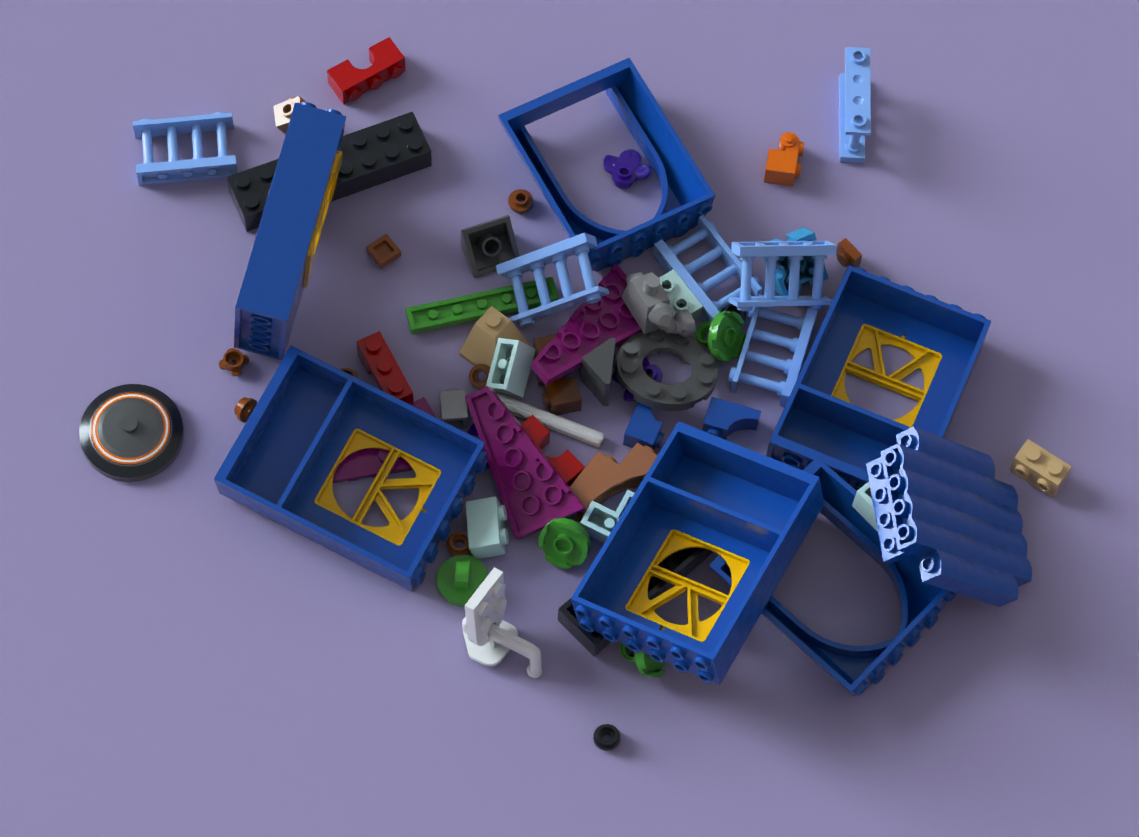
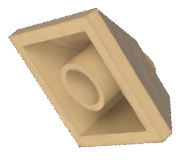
(483, 338)

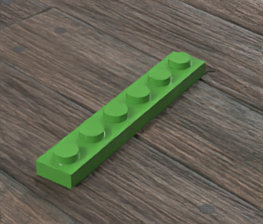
(472, 306)

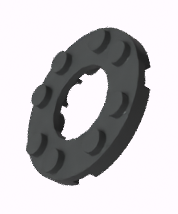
(658, 395)

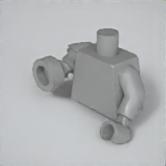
(651, 306)

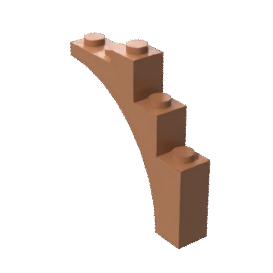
(606, 478)

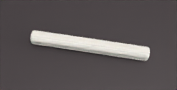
(553, 421)

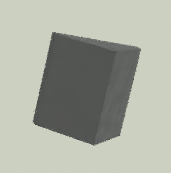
(489, 245)
(597, 370)

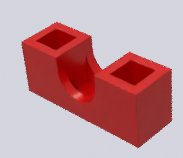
(352, 82)
(382, 365)
(566, 464)

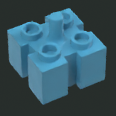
(806, 264)

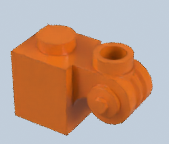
(782, 163)

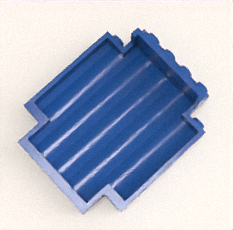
(952, 515)

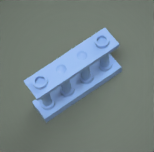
(854, 105)
(185, 170)
(771, 251)
(668, 260)
(535, 262)
(791, 367)

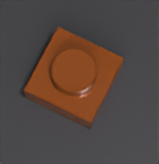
(383, 251)
(848, 254)

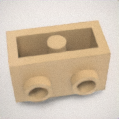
(1040, 468)

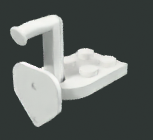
(489, 636)

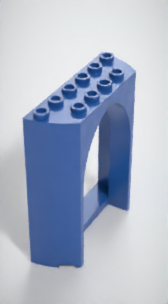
(682, 185)
(920, 602)

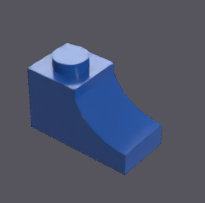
(727, 417)
(643, 428)

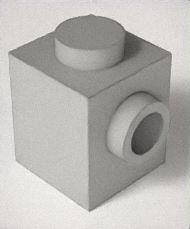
(454, 408)

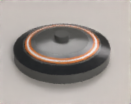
(131, 432)

